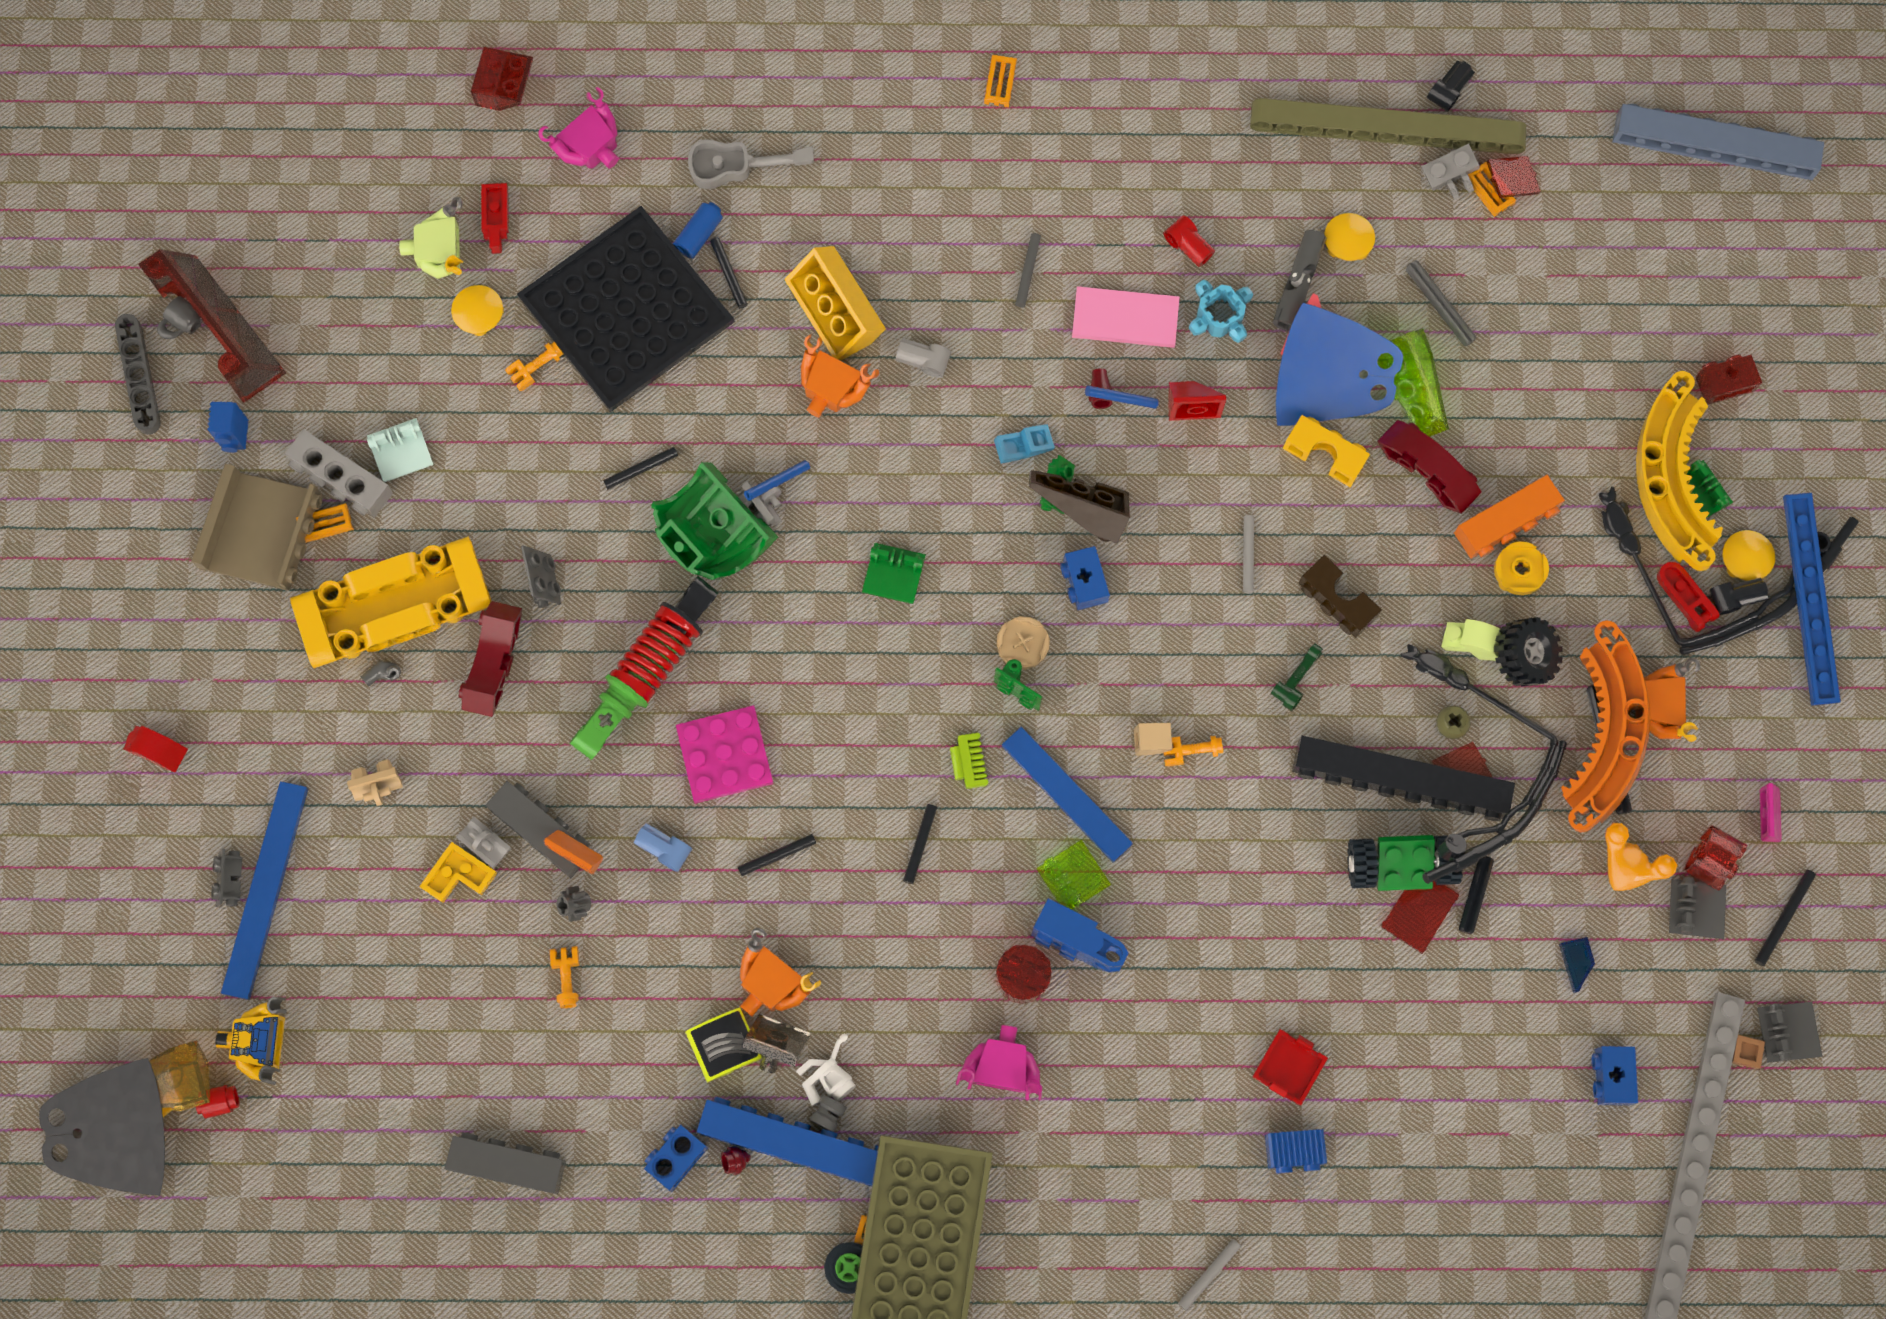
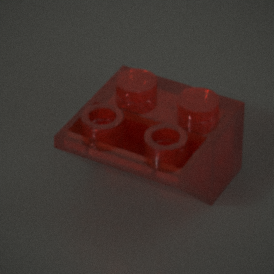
(500, 79)

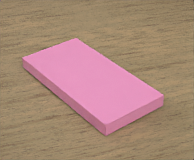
(1125, 317)

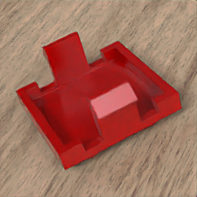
(1290, 1067)

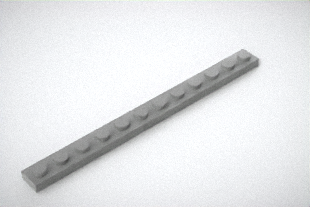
(1695, 1158)

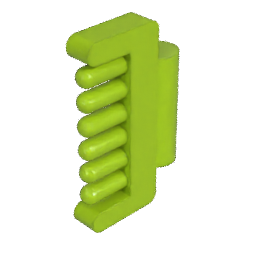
(962, 761)

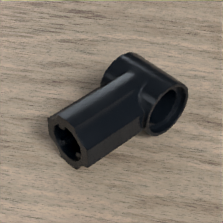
(1447, 91)
(1732, 597)

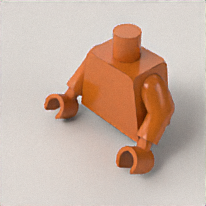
(831, 381)

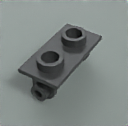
(225, 867)

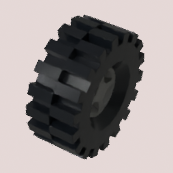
(1528, 651)

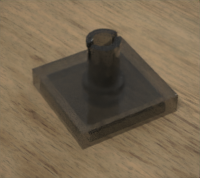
(775, 1042)

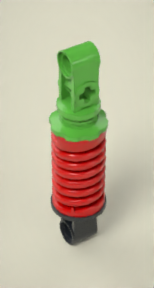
(645, 663)

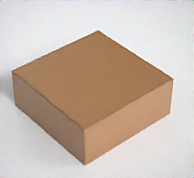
(1748, 1052)

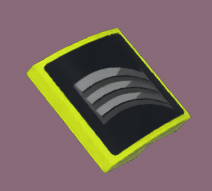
(720, 1044)

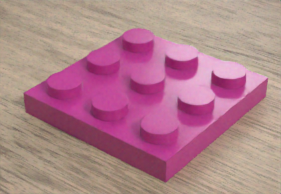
(724, 754)

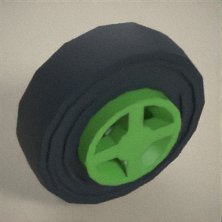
(840, 1264)

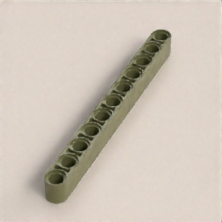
(1388, 126)

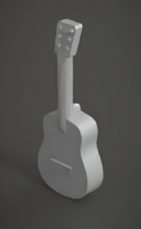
(718, 163)

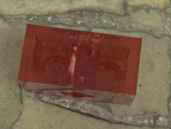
(1728, 379)

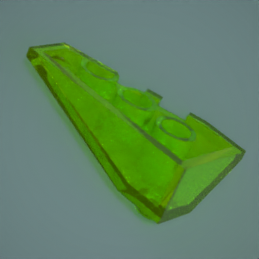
(1418, 383)

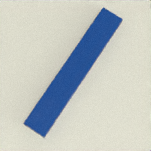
(1067, 794)

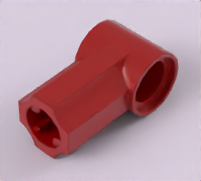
(1184, 235)

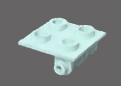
(399, 450)

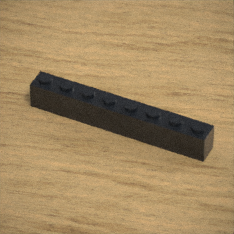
(1403, 777)

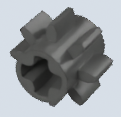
(573, 903)

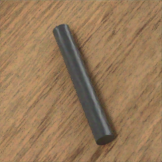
(1028, 270)

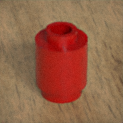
(222, 1101)

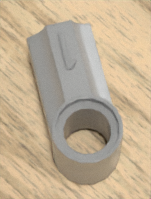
(929, 359)

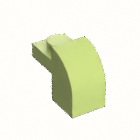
(1472, 637)

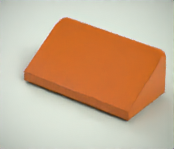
(574, 851)

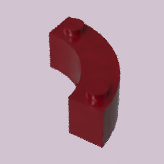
(1444, 474)
(492, 660)

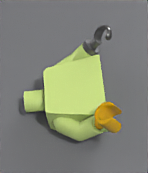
(436, 242)

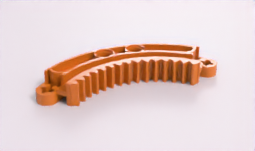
(1619, 690)

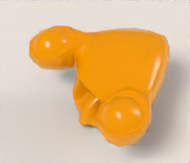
(1629, 864)

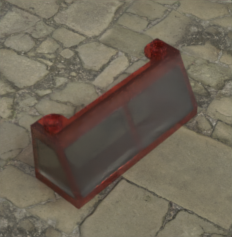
(248, 362)

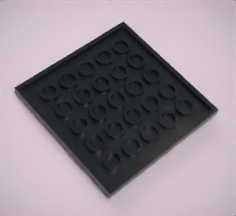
(625, 308)

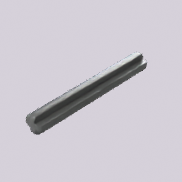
(1440, 303)

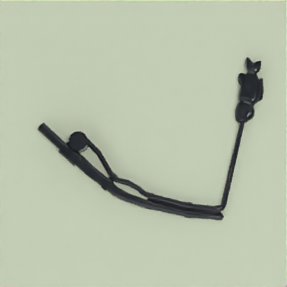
(1619, 525)
(1454, 846)

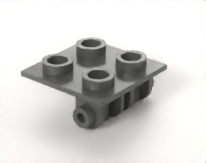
(541, 577)
(1697, 909)
(1789, 1032)

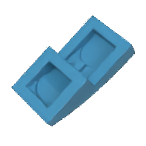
(1024, 444)

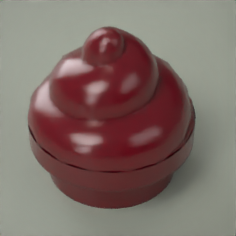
(734, 1160)

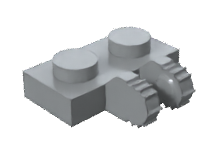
(1450, 168)

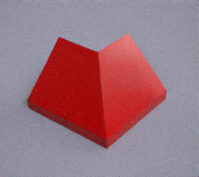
(1194, 401)

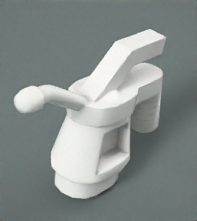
(833, 1078)

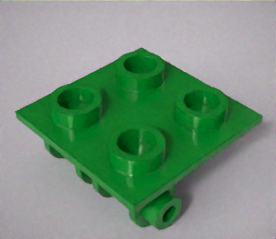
(1708, 488)
(893, 573)
(1008, 682)

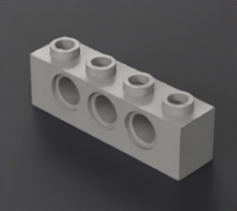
(308, 447)

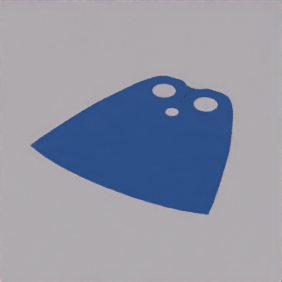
(1324, 365)

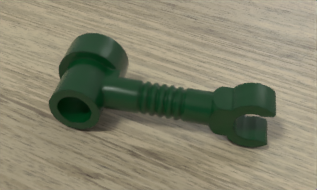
(1287, 692)

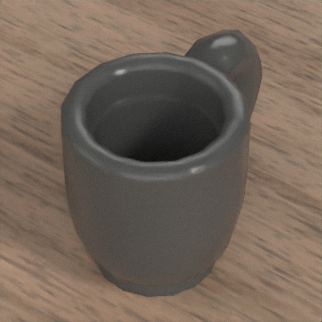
(180, 315)

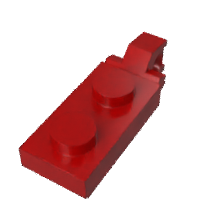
(495, 214)

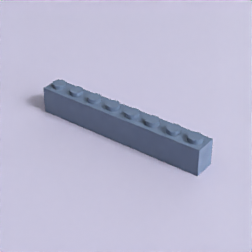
(1718, 141)

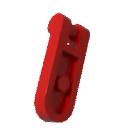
(1686, 595)

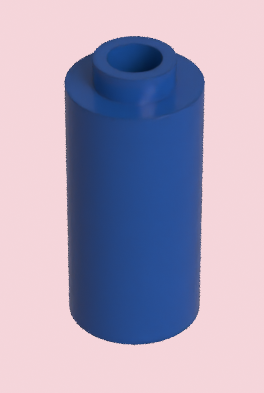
(698, 230)

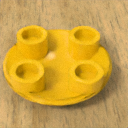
(1349, 237)
(477, 309)
(1748, 555)

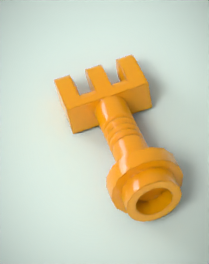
(525, 372)
(1214, 746)
(567, 998)

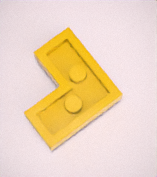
(457, 866)

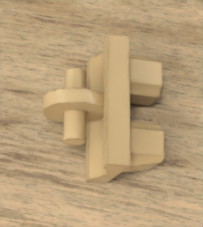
(376, 784)

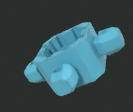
(1237, 302)

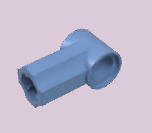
(668, 850)

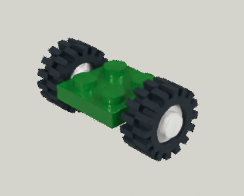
(1397, 862)

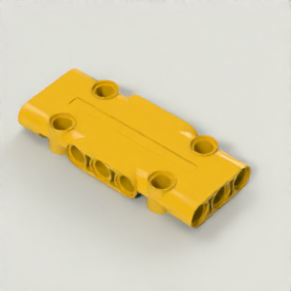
(390, 602)

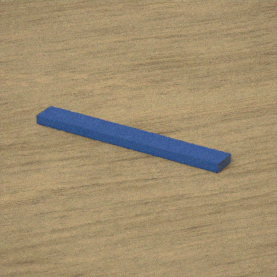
(1811, 599)
(264, 891)

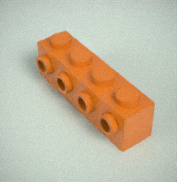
(1509, 516)

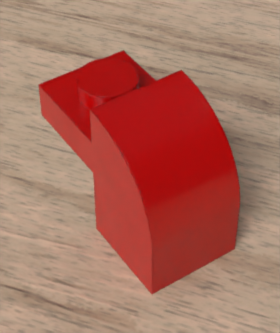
(155, 748)

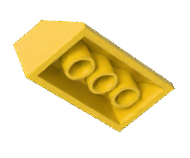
(834, 302)

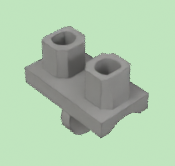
(763, 504)
(483, 842)

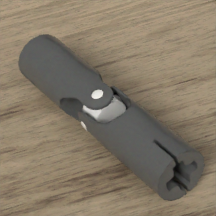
(1300, 277)

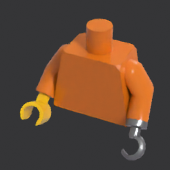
(1668, 702)
(770, 979)

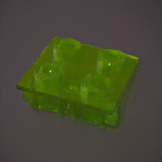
(1073, 876)

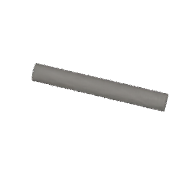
(1248, 554)
(1211, 1272)

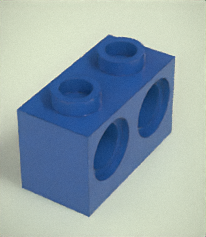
(681, 1162)

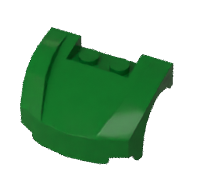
(710, 527)

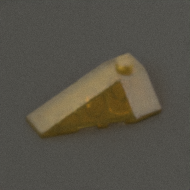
(182, 1076)

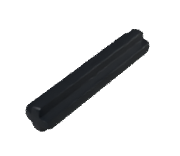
(1476, 895)

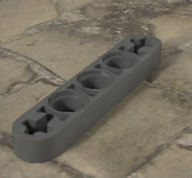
(144, 384)

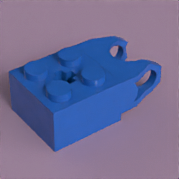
(1077, 937)

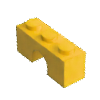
(1311, 436)

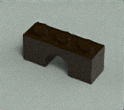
(1352, 614)

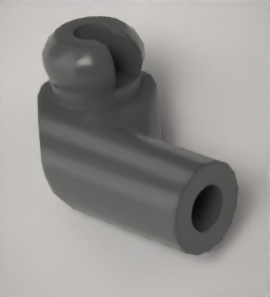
(381, 670)

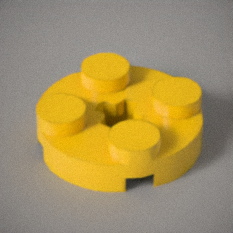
(1510, 579)

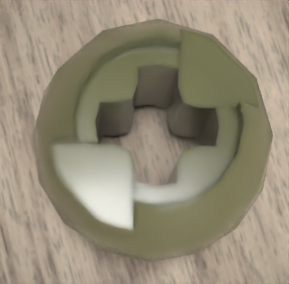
(1455, 731)

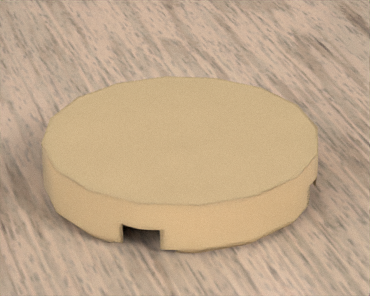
(1024, 641)

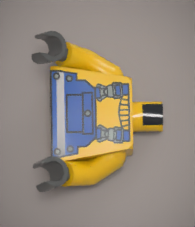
(256, 1040)

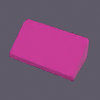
(1770, 813)

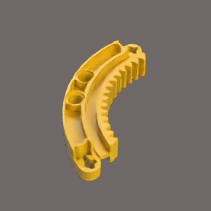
(1674, 511)

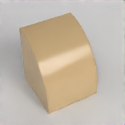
(1152, 738)

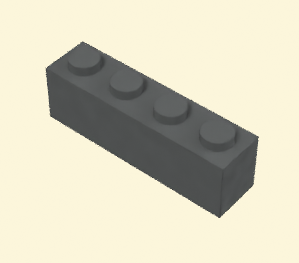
(531, 822)
(505, 1164)

